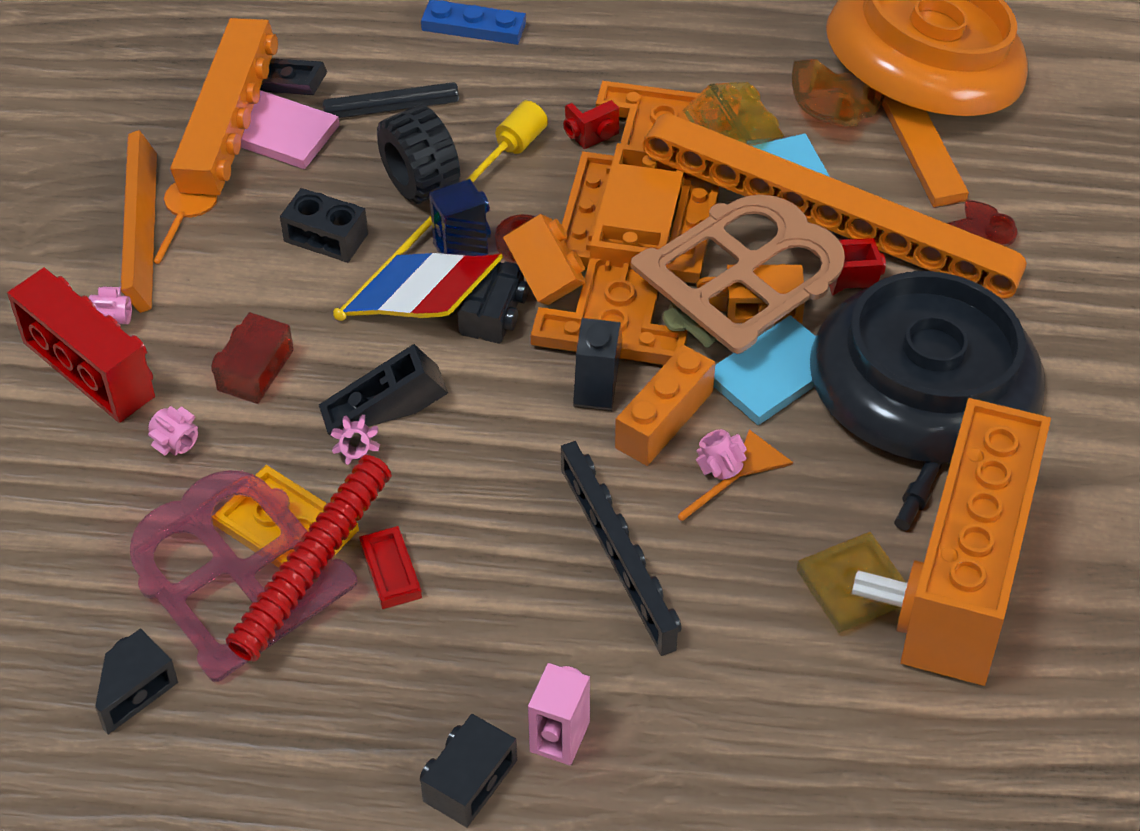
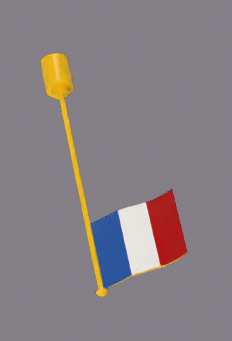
(437, 282)

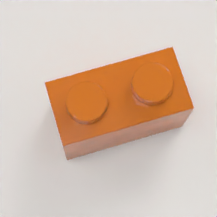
(545, 258)

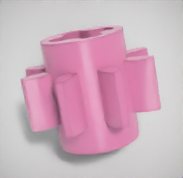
(112, 303)
(173, 431)
(347, 432)
(721, 454)

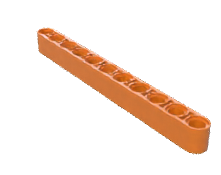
(835, 204)

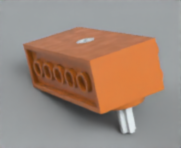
(964, 585)

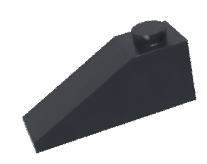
(387, 392)

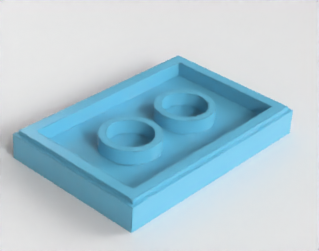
(768, 372)

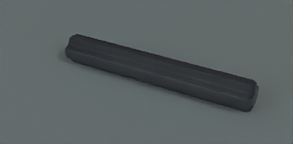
(392, 100)

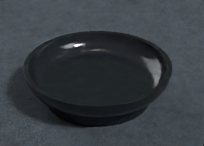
(911, 355)

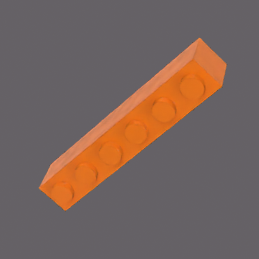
(224, 107)

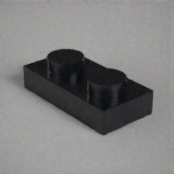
(294, 76)

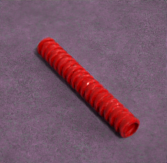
(308, 558)

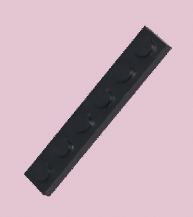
(625, 557)

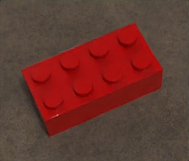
(82, 344)

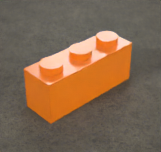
(664, 405)

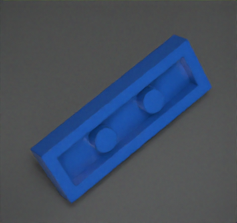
(473, 21)

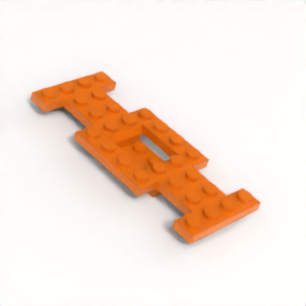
(617, 212)

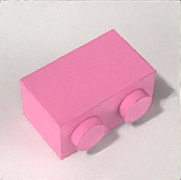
(559, 713)

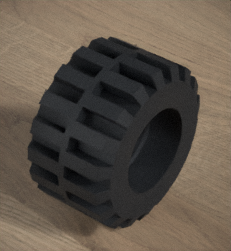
(418, 153)

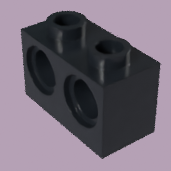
(324, 225)

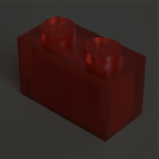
(252, 357)

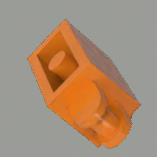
(743, 304)

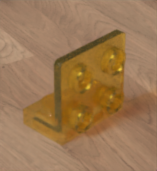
(734, 112)

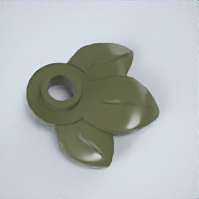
(677, 320)

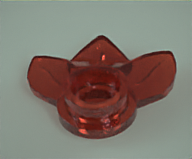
(987, 223)

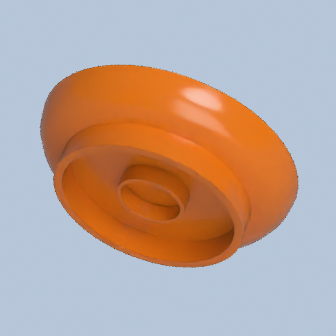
(933, 52)

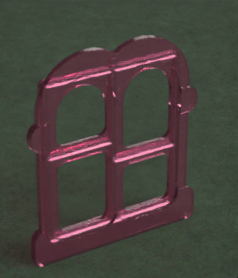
(194, 517)

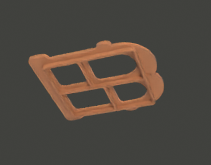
(792, 233)

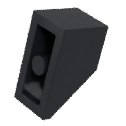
(597, 364)
(131, 679)

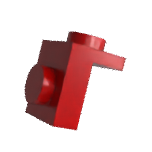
(593, 125)

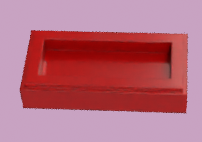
(390, 567)

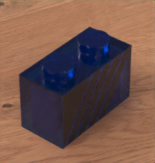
(460, 220)

